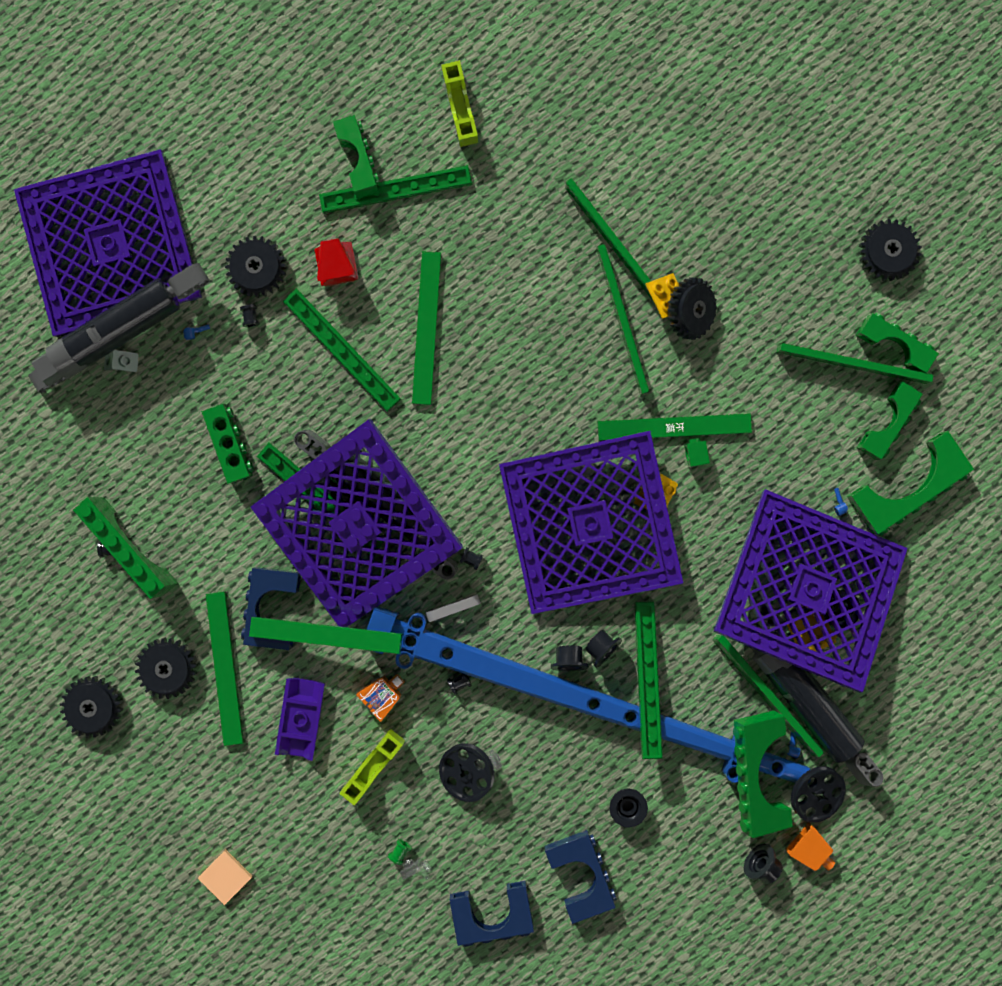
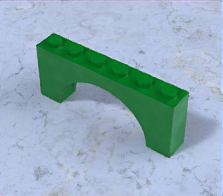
(946, 468)
(100, 519)
(752, 739)

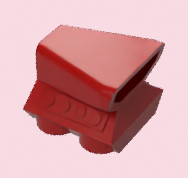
(335, 262)

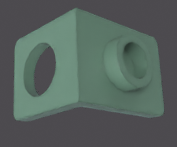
(121, 361)

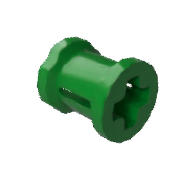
(399, 852)

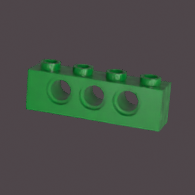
(212, 418)

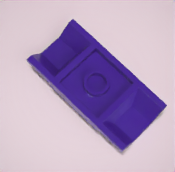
(300, 718)

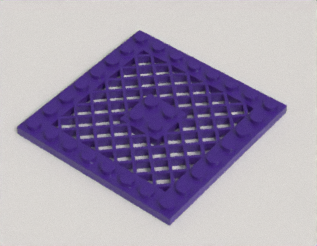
(106, 241)
(590, 523)
(356, 525)
(811, 591)

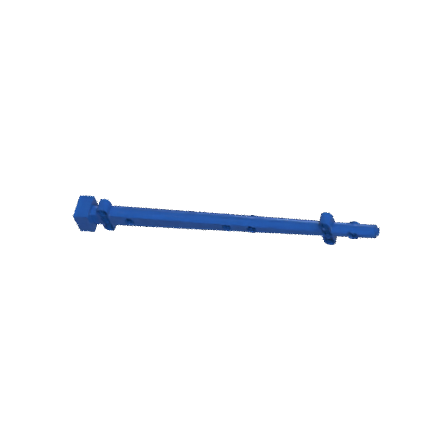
(562, 692)

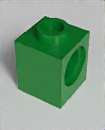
(696, 452)

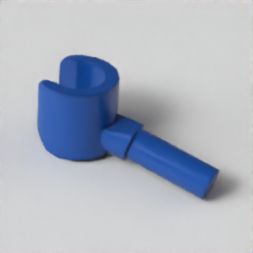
(189, 333)
(842, 507)
(793, 751)

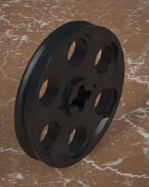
(466, 780)
(817, 801)

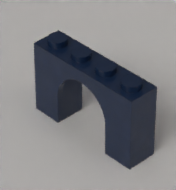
(262, 581)
(581, 849)
(471, 930)

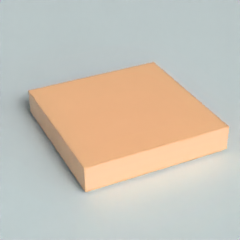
(225, 877)

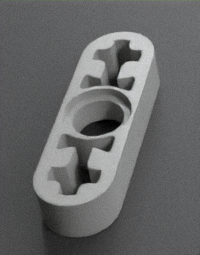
(453, 608)

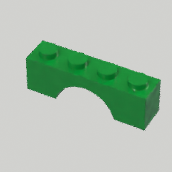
(362, 177)
(917, 355)
(903, 401)

